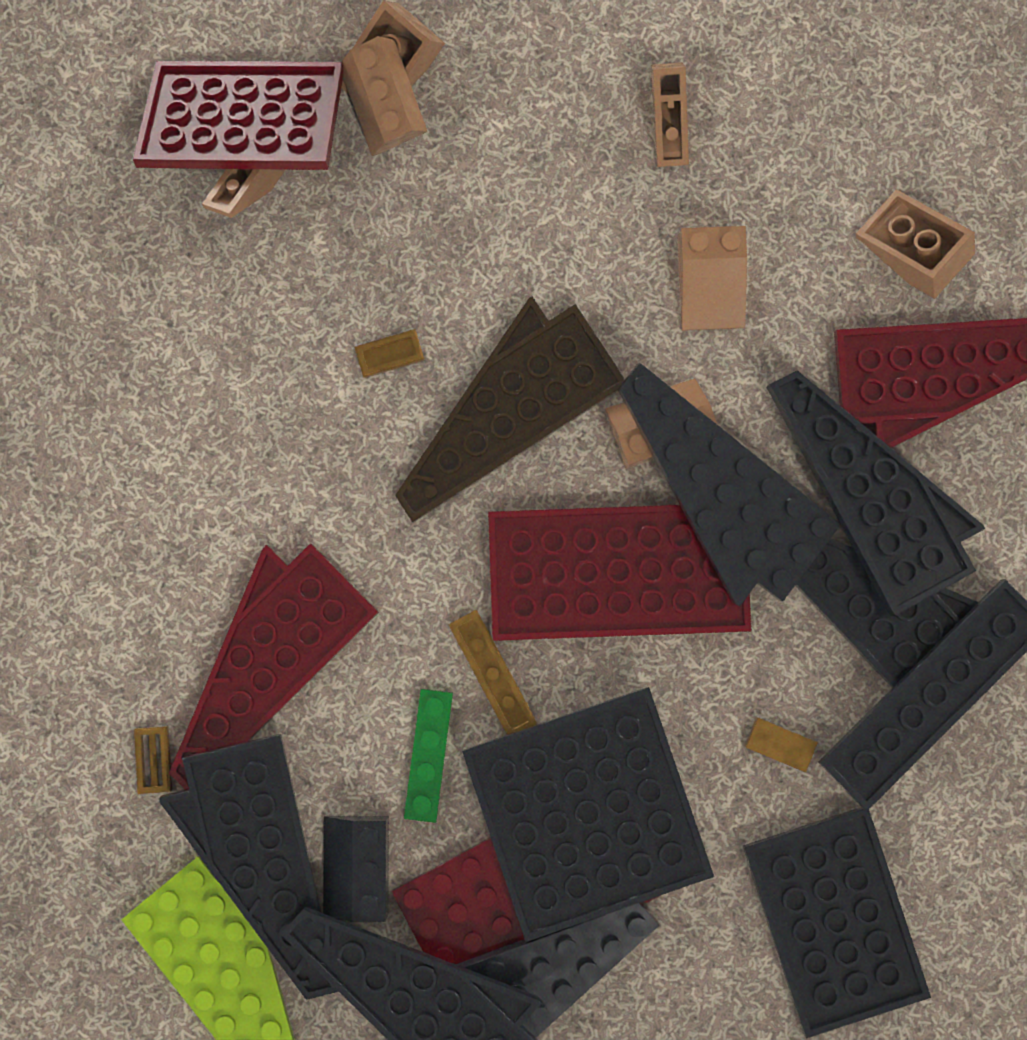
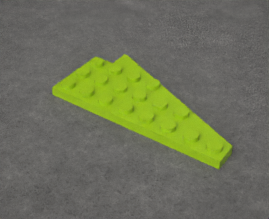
(212, 956)

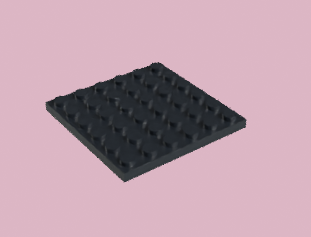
(587, 814)

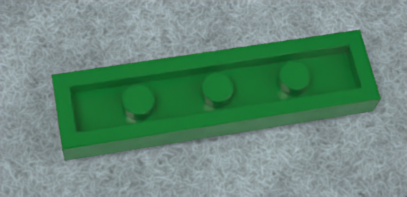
(428, 755)

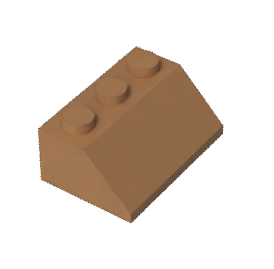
(382, 95)
(628, 436)

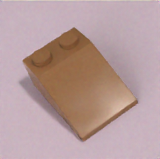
(414, 41)
(918, 242)
(712, 277)

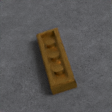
(492, 673)

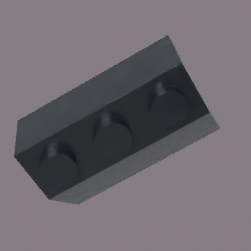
(356, 868)

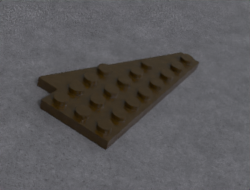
(522, 394)

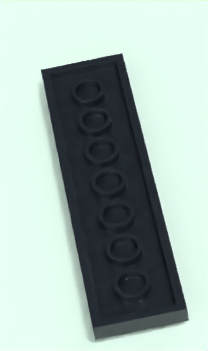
(931, 697)

